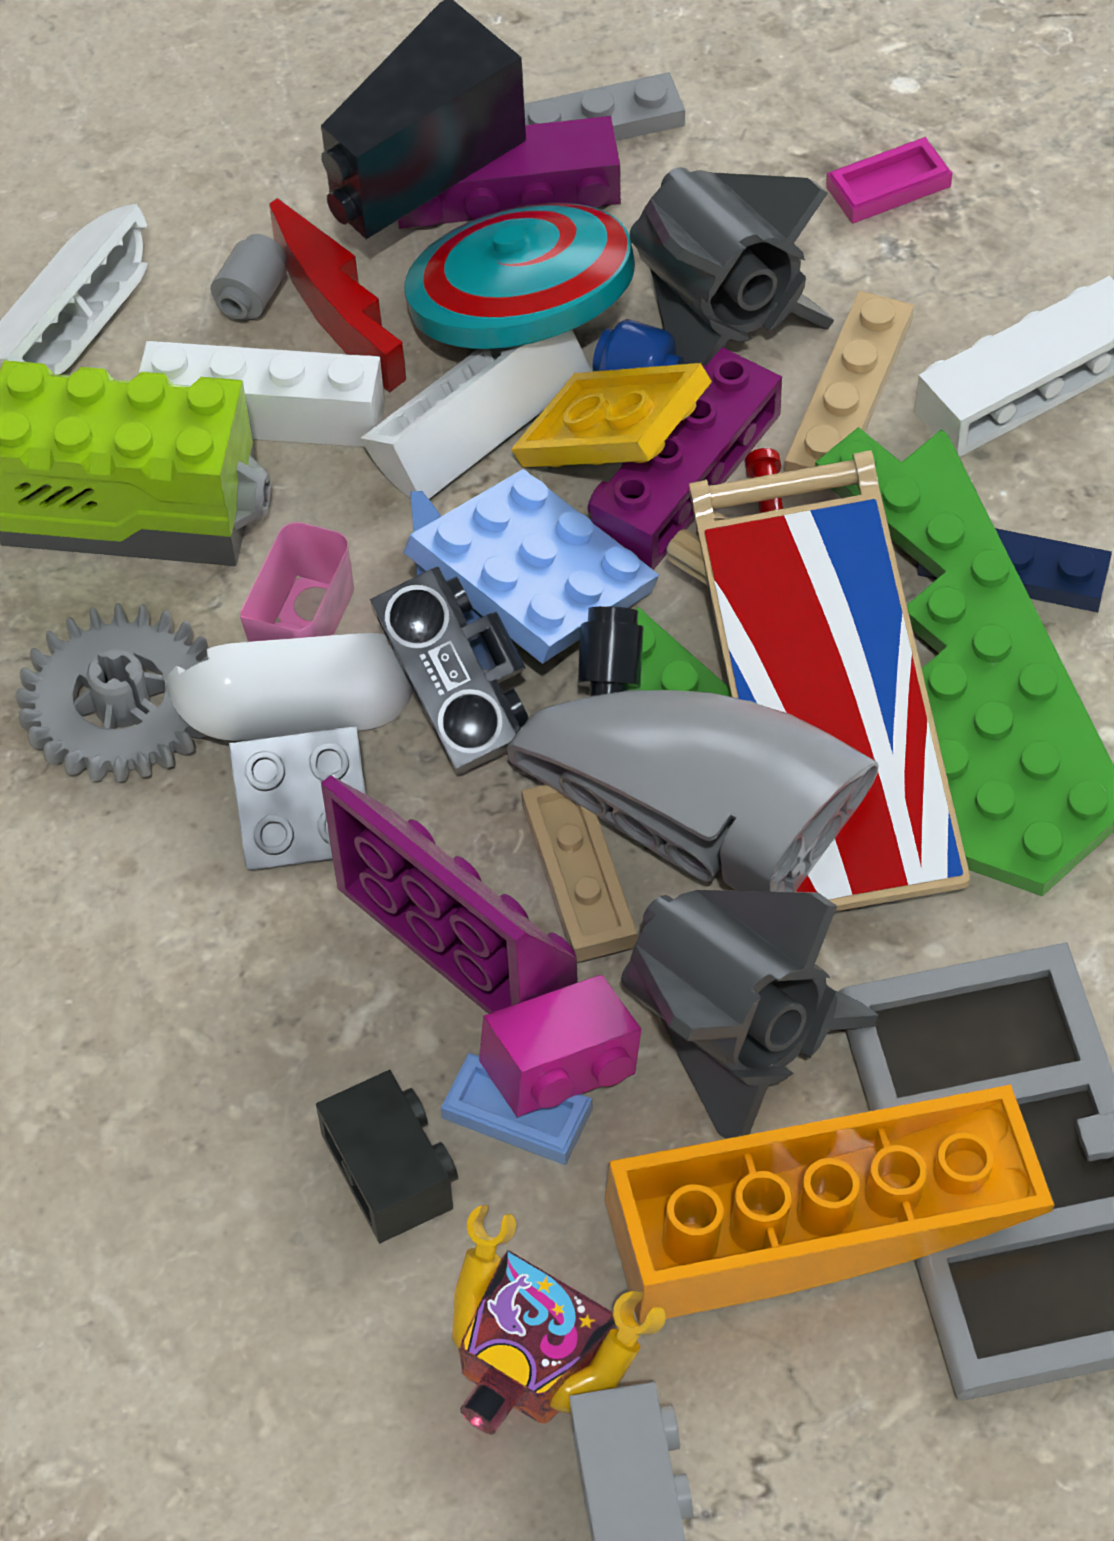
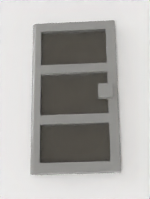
(1040, 1293)

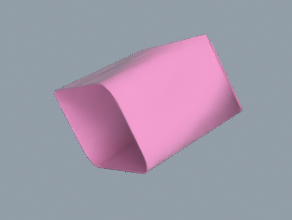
(322, 561)

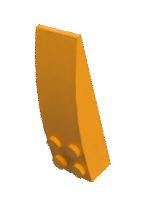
(820, 1200)

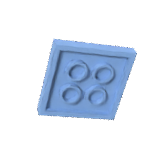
(531, 562)

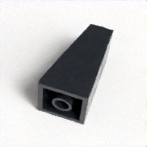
(423, 120)

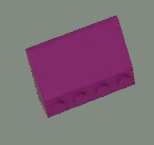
(440, 904)

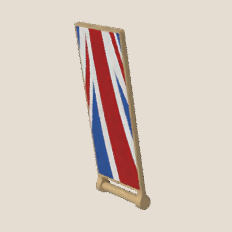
(824, 633)

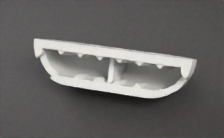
(76, 292)
(291, 687)

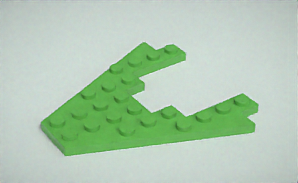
(1009, 724)

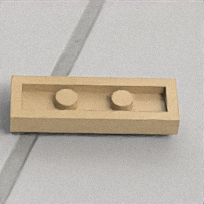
(579, 874)

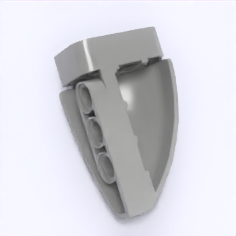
(702, 779)

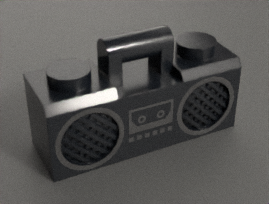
(432, 645)

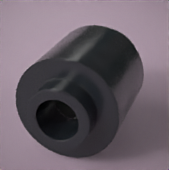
(610, 650)

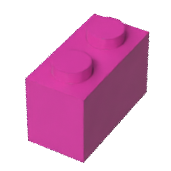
(559, 1045)

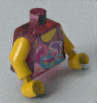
(532, 1336)

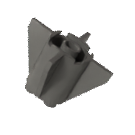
(726, 255)
(739, 990)

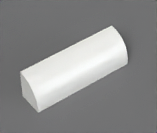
(471, 412)

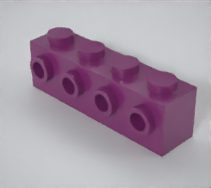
(652, 499)

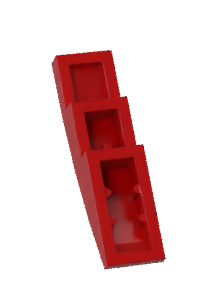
(330, 288)

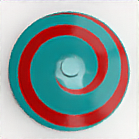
(519, 275)

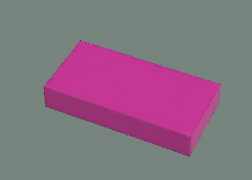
(888, 180)

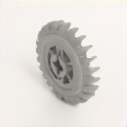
(110, 665)

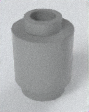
(249, 277)

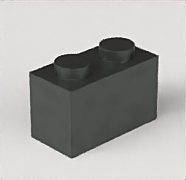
(386, 1155)

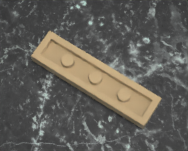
(852, 377)

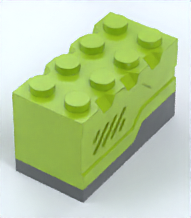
(127, 465)

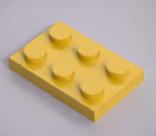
(612, 416)

